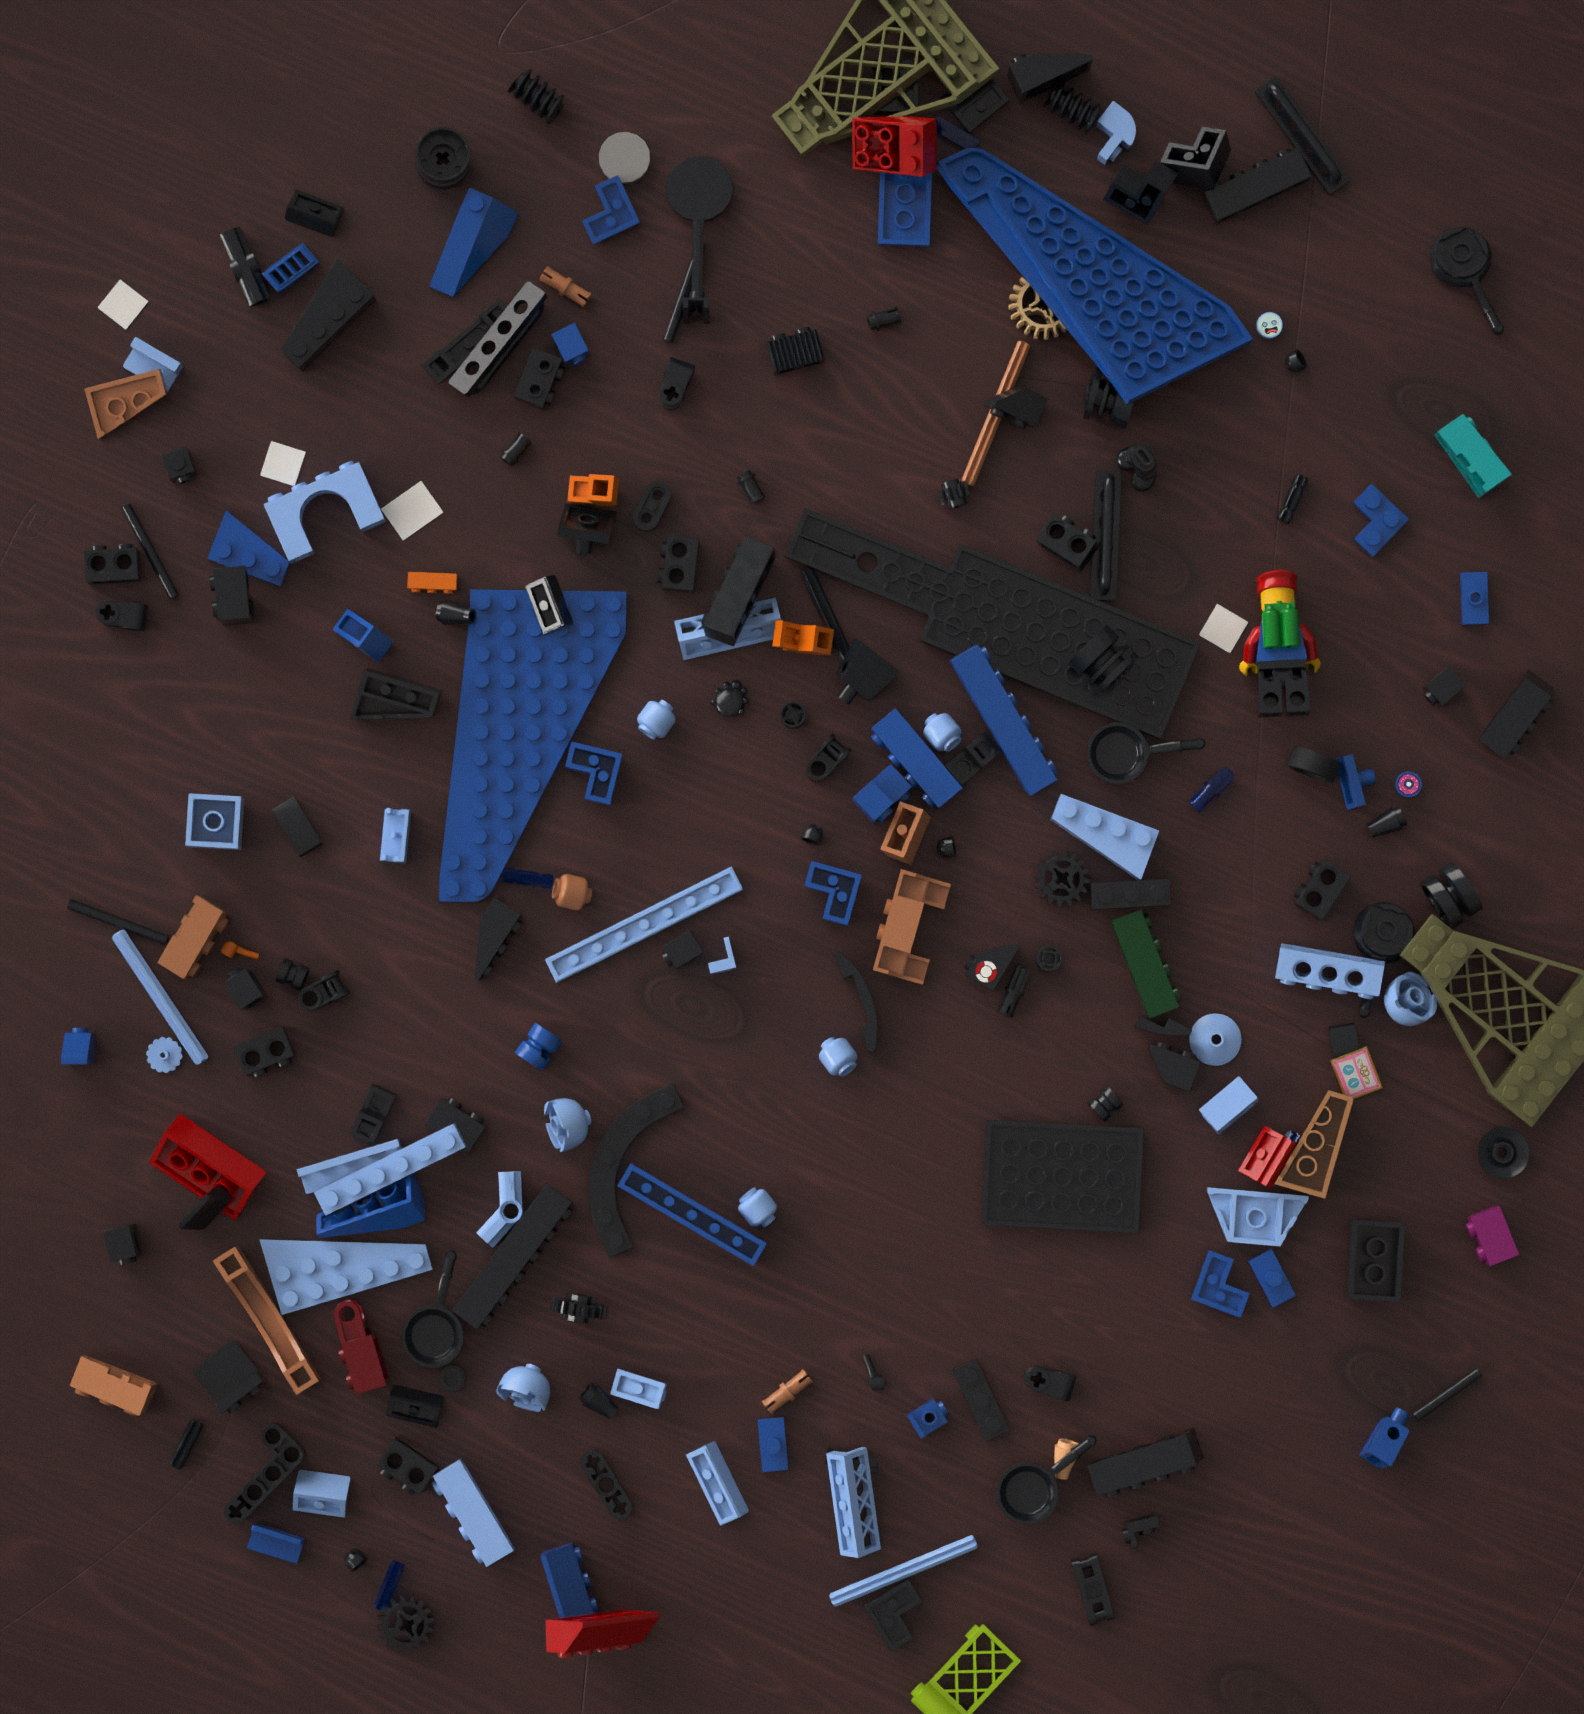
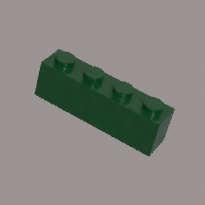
(1144, 963)

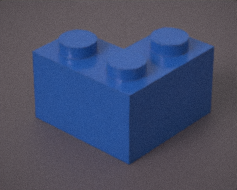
(601, 766)
(881, 794)
(840, 886)

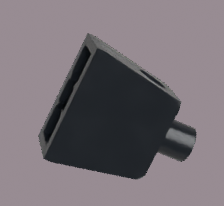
(863, 672)

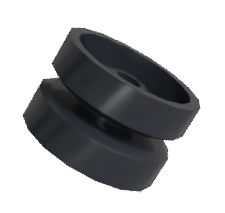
(1451, 895)

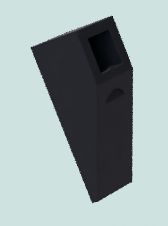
(494, 930)

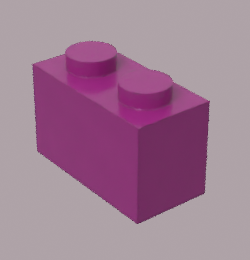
(1491, 1236)

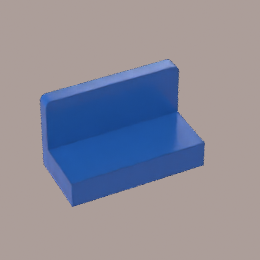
(276, 1542)

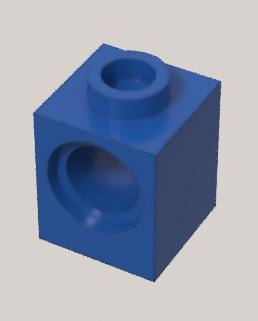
(571, 345)

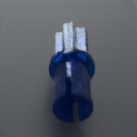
(1211, 789)

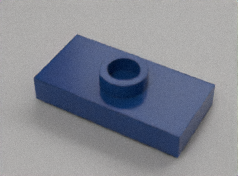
(1474, 598)

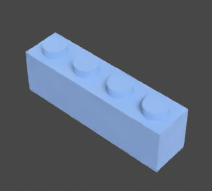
(473, 1513)

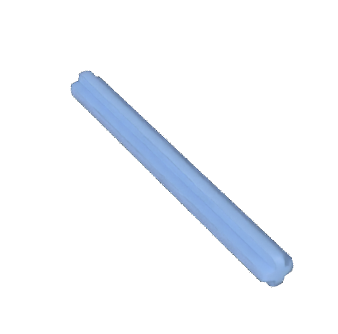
(160, 997)
(903, 1570)

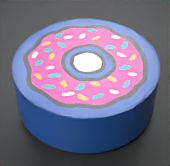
(1408, 784)

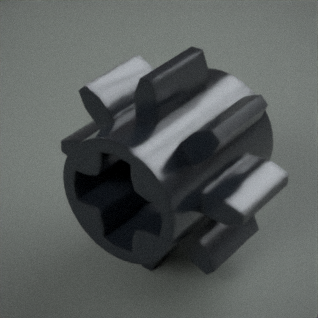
(954, 494)

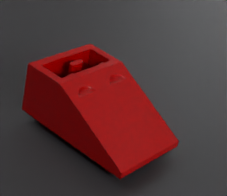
(894, 144)

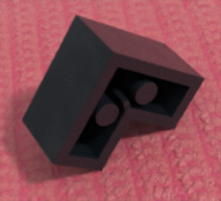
(1200, 163)
(1139, 194)
(233, 596)

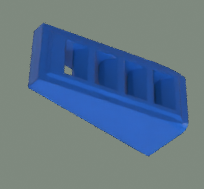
(285, 261)

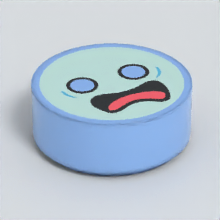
(1269, 325)

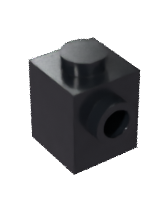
(179, 465)

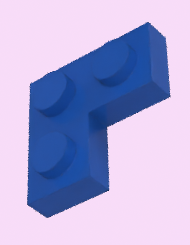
(617, 214)
(1384, 518)
(1212, 1288)

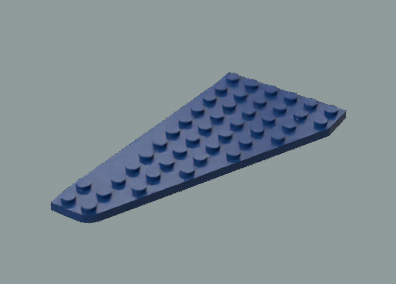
(1116, 300)
(515, 722)

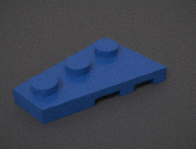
(240, 546)

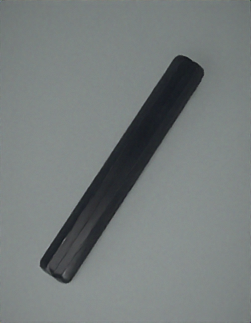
(825, 611)

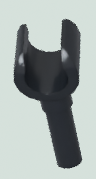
(876, 1382)

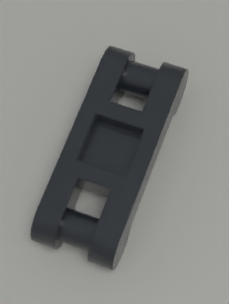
(1092, 1589)

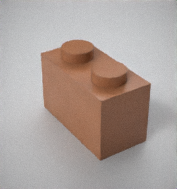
(905, 833)

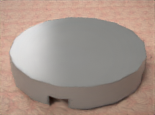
(624, 156)

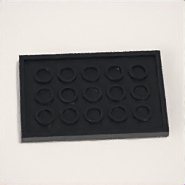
(1062, 1176)

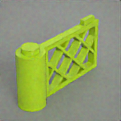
(935, 1700)

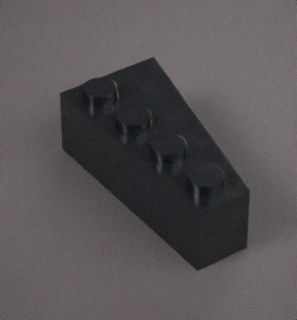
(1146, 1463)

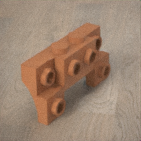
(902, 923)

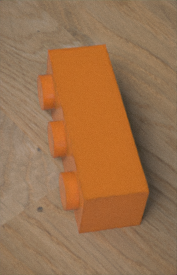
(432, 582)

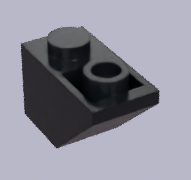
(1019, 405)
(1172, 1067)

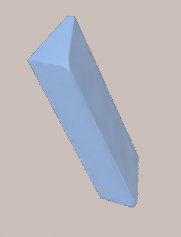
(717, 1483)

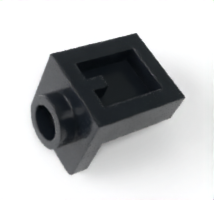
(1143, 1525)

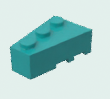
(1472, 455)

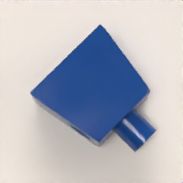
(1381, 1449)

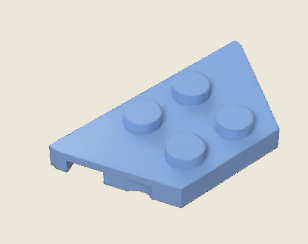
(1255, 1215)

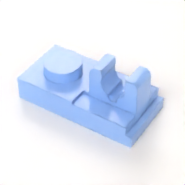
(638, 1389)

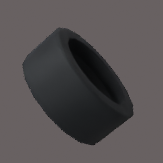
(1313, 764)

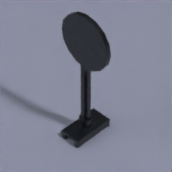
(698, 192)

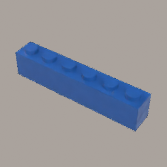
(1003, 720)
(692, 1214)

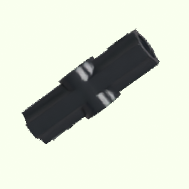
(244, 267)

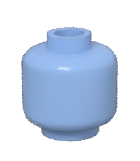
(656, 719)
(942, 732)
(838, 1056)
(757, 1207)

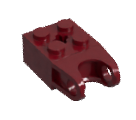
(360, 1350)

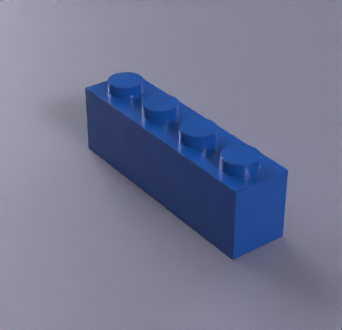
(916, 759)

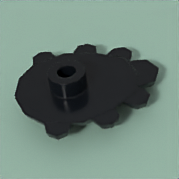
(730, 699)

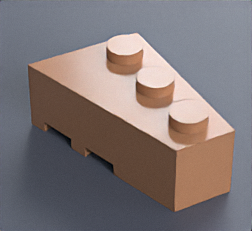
(193, 938)
(113, 1386)

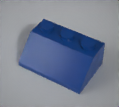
(568, 1581)

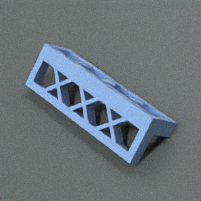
(755, 630)
(329, 1171)
(849, 1505)

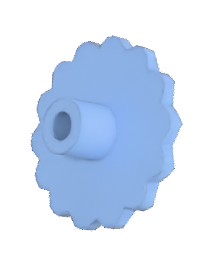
(164, 1054)

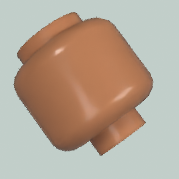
(571, 892)

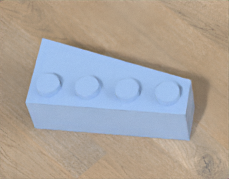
(1111, 835)

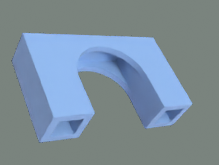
(287, 509)

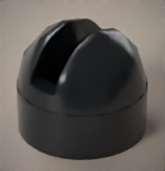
(1296, 361)
(812, 834)
(946, 847)
(355, 1559)

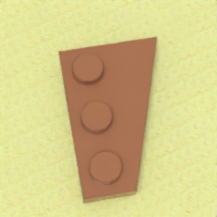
(122, 399)

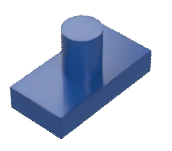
(1352, 781)
(1271, 1278)
(772, 1444)

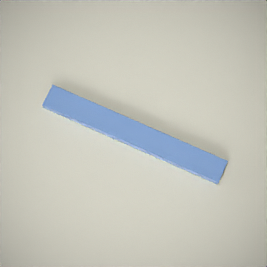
(644, 924)

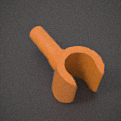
(231, 948)

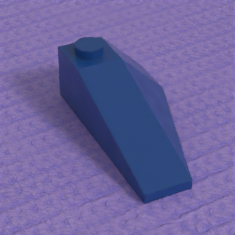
(476, 234)
(385, 1209)

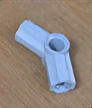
(499, 1224)

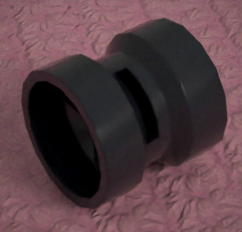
(792, 715)
(1045, 957)
(292, 974)
(1106, 1102)

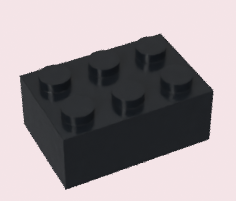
(1374, 1260)

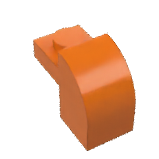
(595, 489)
(803, 638)

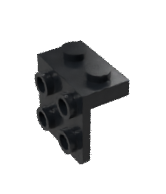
(229, 1376)

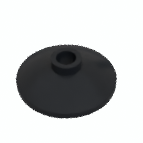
(1516, 1152)

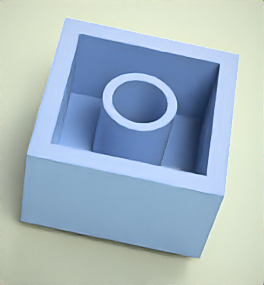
(214, 821)

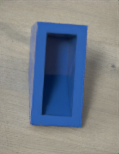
(363, 635)
(78, 1047)

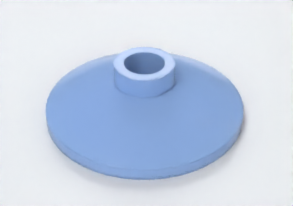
(1201, 1042)

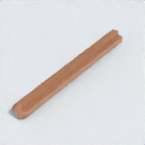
(992, 422)

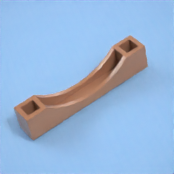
(268, 1319)

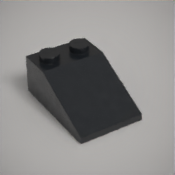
(1042, 72)

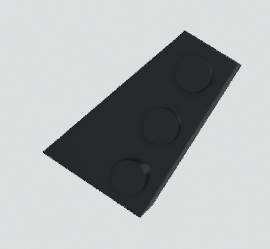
(393, 697)
(1517, 715)

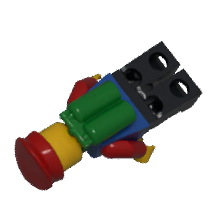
(1280, 649)

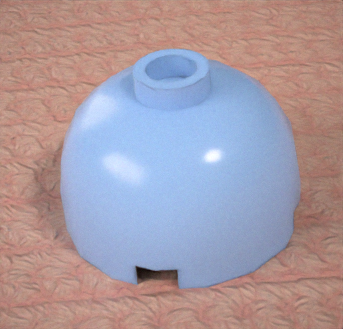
(1409, 1000)
(567, 1123)
(526, 1387)

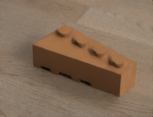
(1317, 1151)

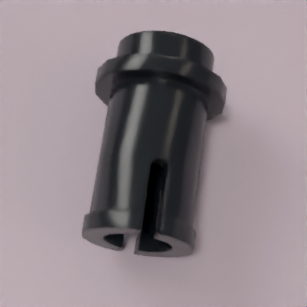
(883, 318)
(515, 449)
(750, 486)

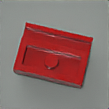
(1267, 1157)

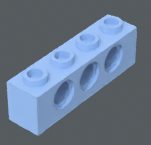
(1291, 955)

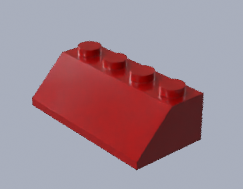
(203, 1162)
(598, 1631)

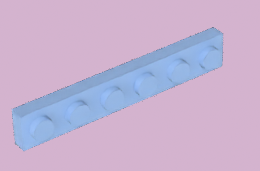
(390, 1169)

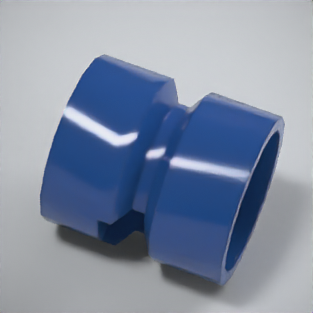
(538, 1046)

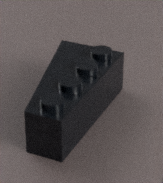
(330, 312)

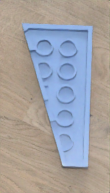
(326, 1270)

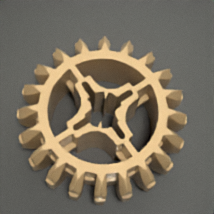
(1031, 310)

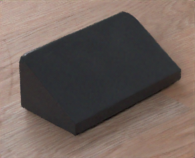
(313, 213)
(549, 604)
(206, 1209)
(414, 1406)

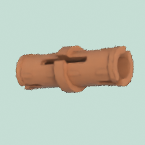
(565, 286)
(787, 1391)

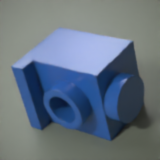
(917, 1417)

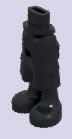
(1144, 463)

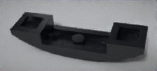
(449, 359)
(848, 969)

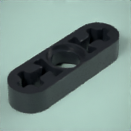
(617, 1486)

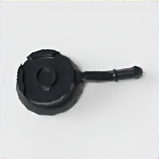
(1462, 260)
(1121, 752)
(1381, 934)
(433, 1333)
(1030, 1491)

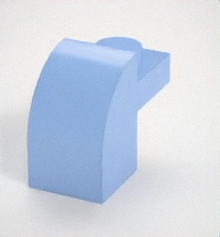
(1120, 127)

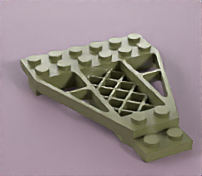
(936, 36)
(1546, 1057)

